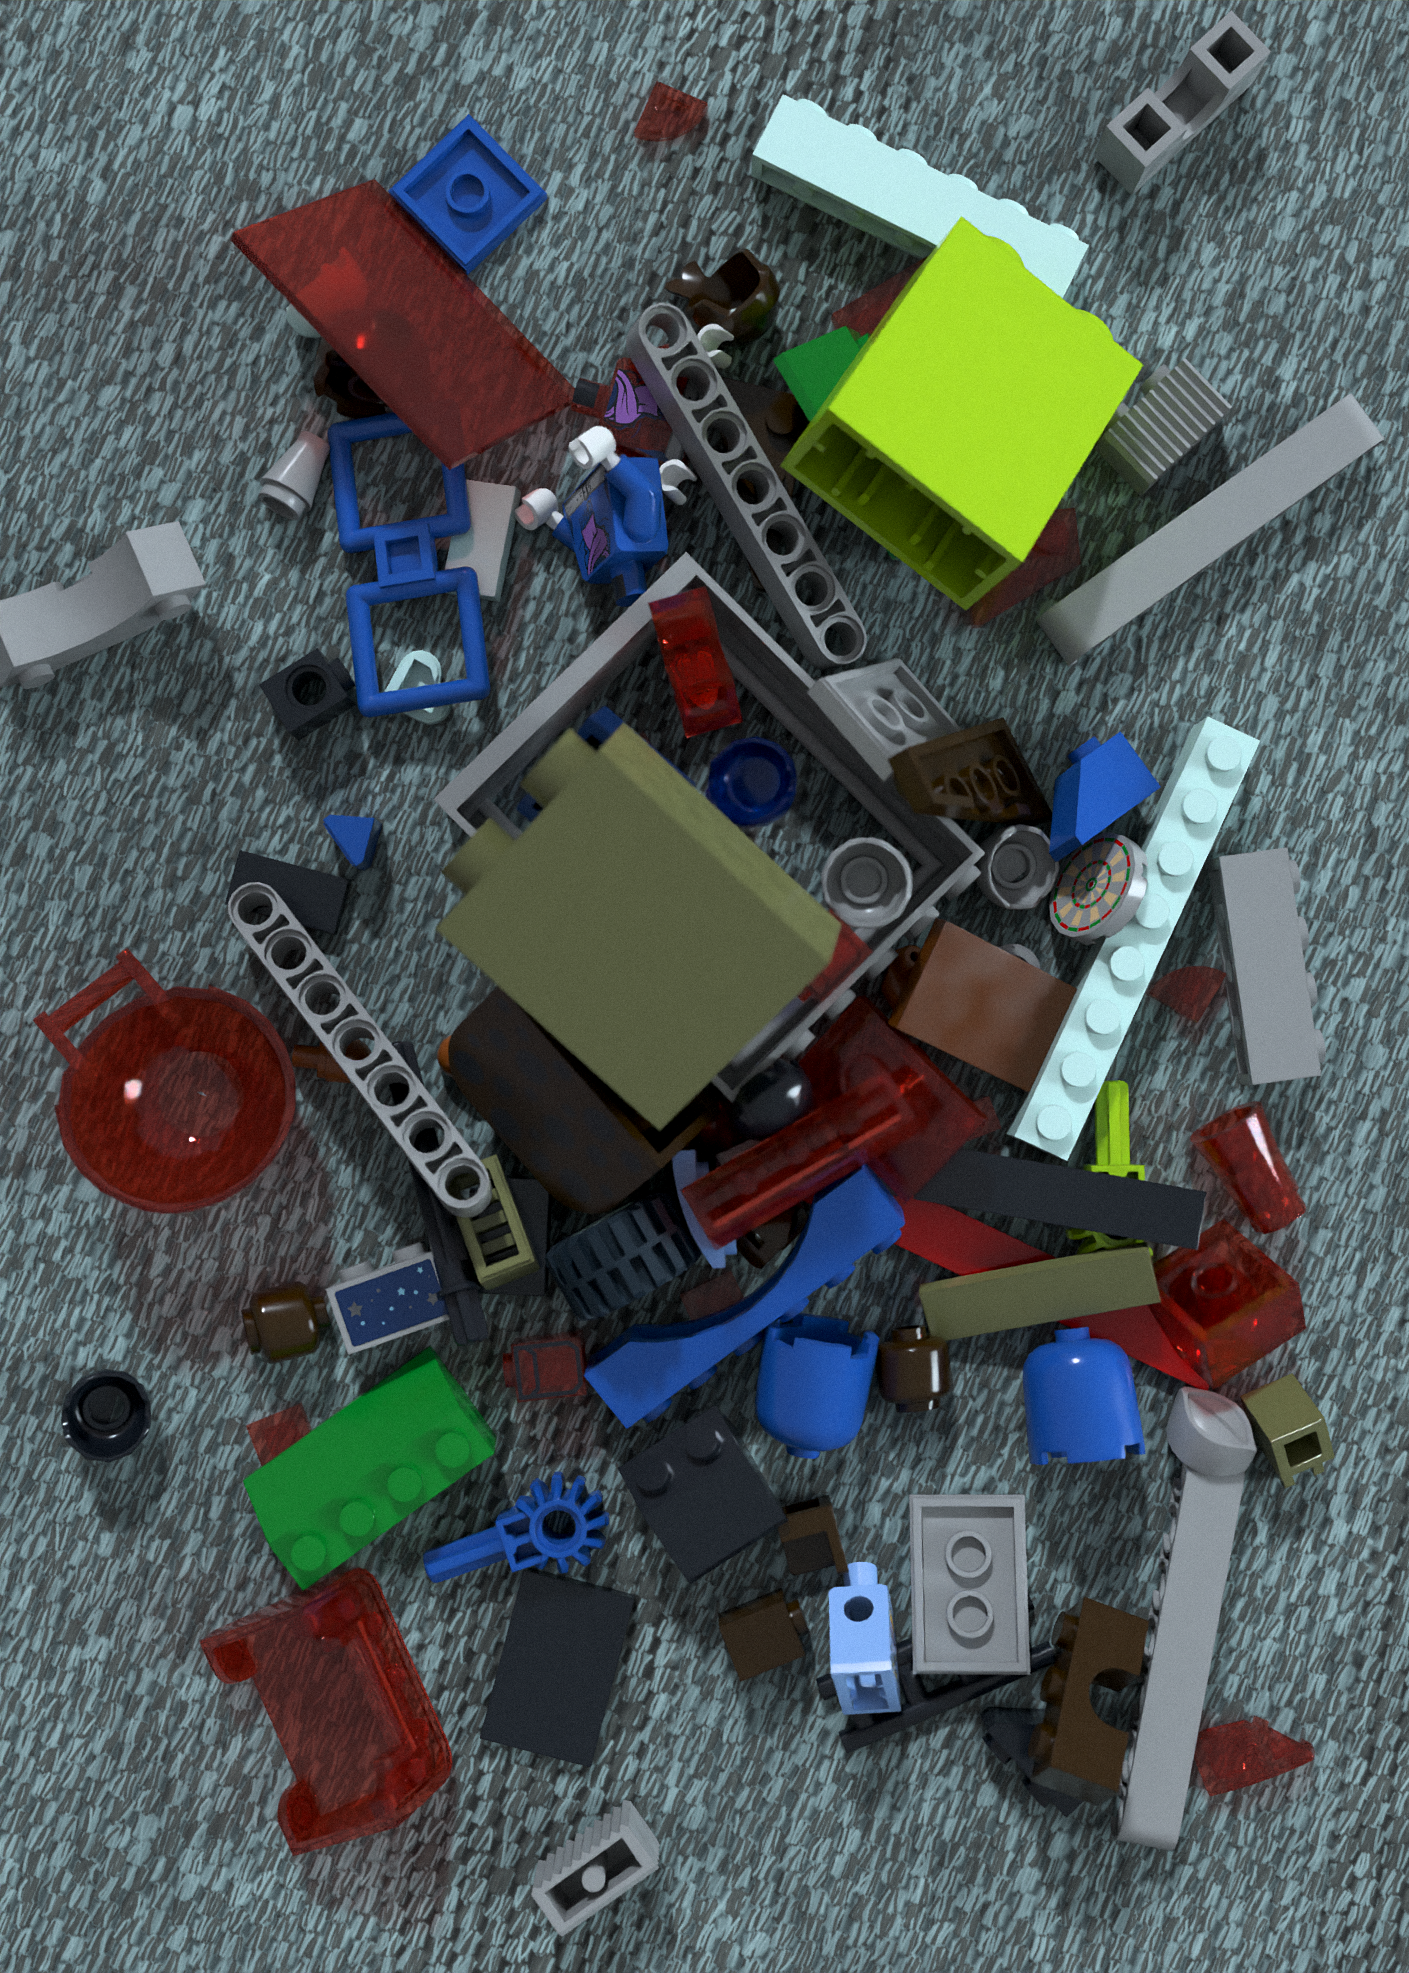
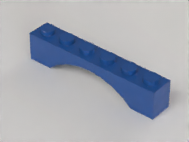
(655, 1361)

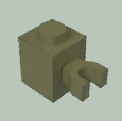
(1288, 1428)

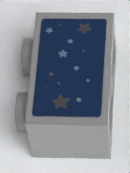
(387, 1300)

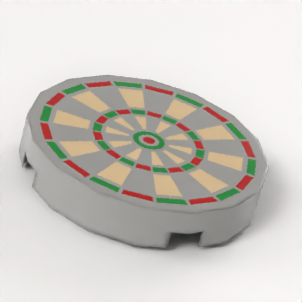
(1098, 888)

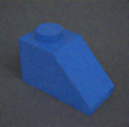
(1096, 792)

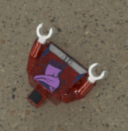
(636, 419)

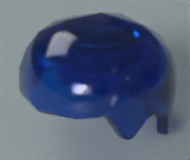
(752, 782)

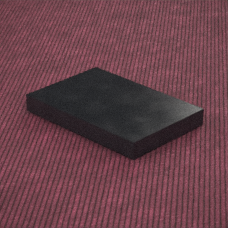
(557, 1666)

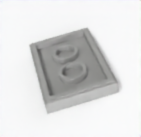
(881, 711)
(969, 1584)

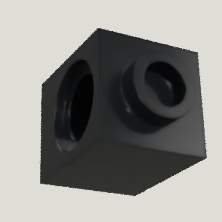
(285, 691)

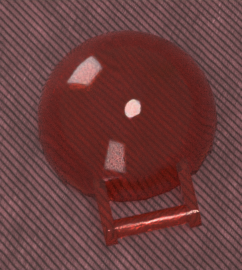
(133, 1101)

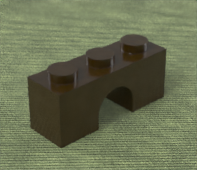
(1072, 1744)

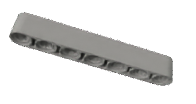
(745, 461)
(1210, 529)
(347, 1023)
(1178, 1658)

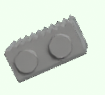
(1162, 426)
(595, 1868)

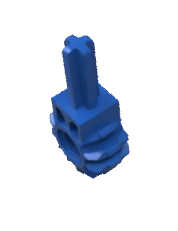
(524, 1534)

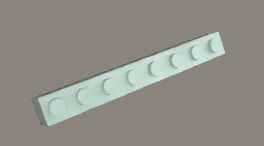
(1123, 965)

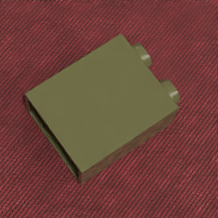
(635, 921)

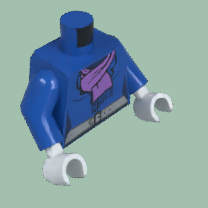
(610, 518)

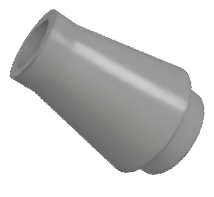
(294, 478)

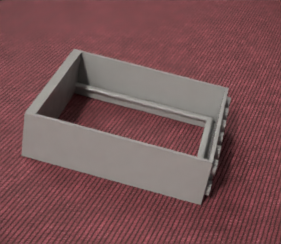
(781, 687)

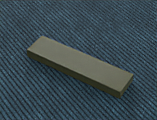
(1040, 1292)

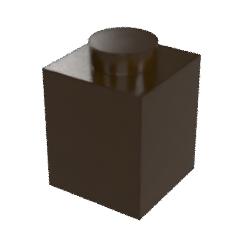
(763, 1633)

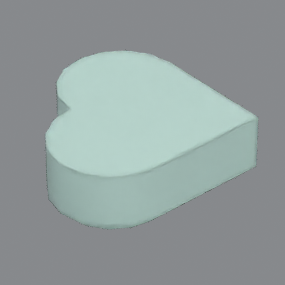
(417, 670)

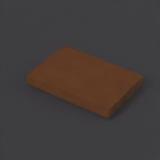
(982, 1005)

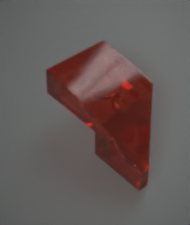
(1246, 1754)

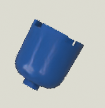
(814, 1383)
(1080, 1400)

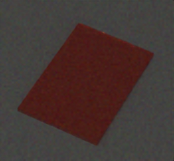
(407, 320)

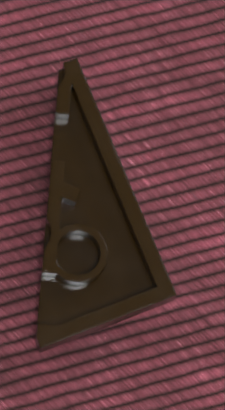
(777, 425)

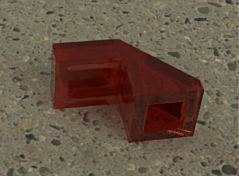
(695, 662)

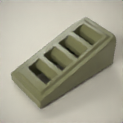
(512, 1268)

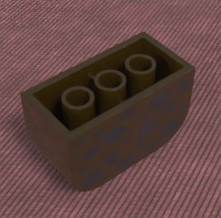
(558, 1112)

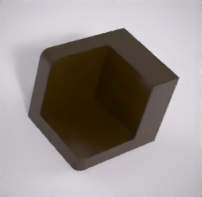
(812, 1537)

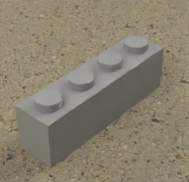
(1265, 966)

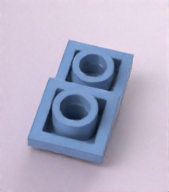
(686, 1171)

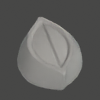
(1210, 1433)

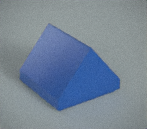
(355, 837)

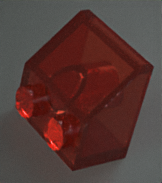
(1225, 1304)

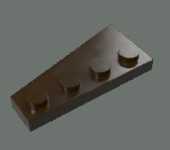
(971, 777)

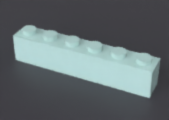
(898, 193)

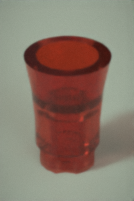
(1251, 1166)

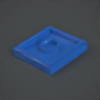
(468, 194)

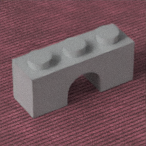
(1165, 121)

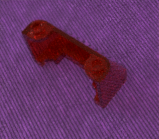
(341, 1707)

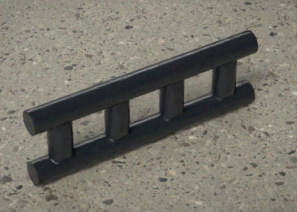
(924, 1705)

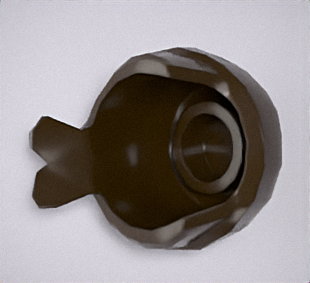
(736, 297)

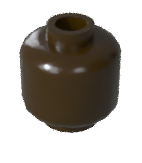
(284, 1322)
(913, 1369)

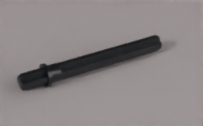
(444, 1234)

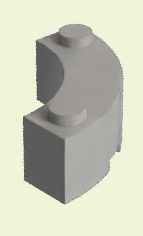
(130, 590)

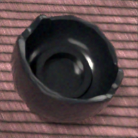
(772, 1101)
(89, 1411)

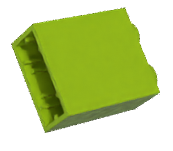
(965, 415)

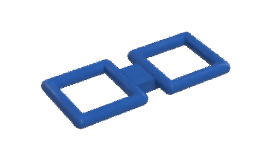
(405, 571)

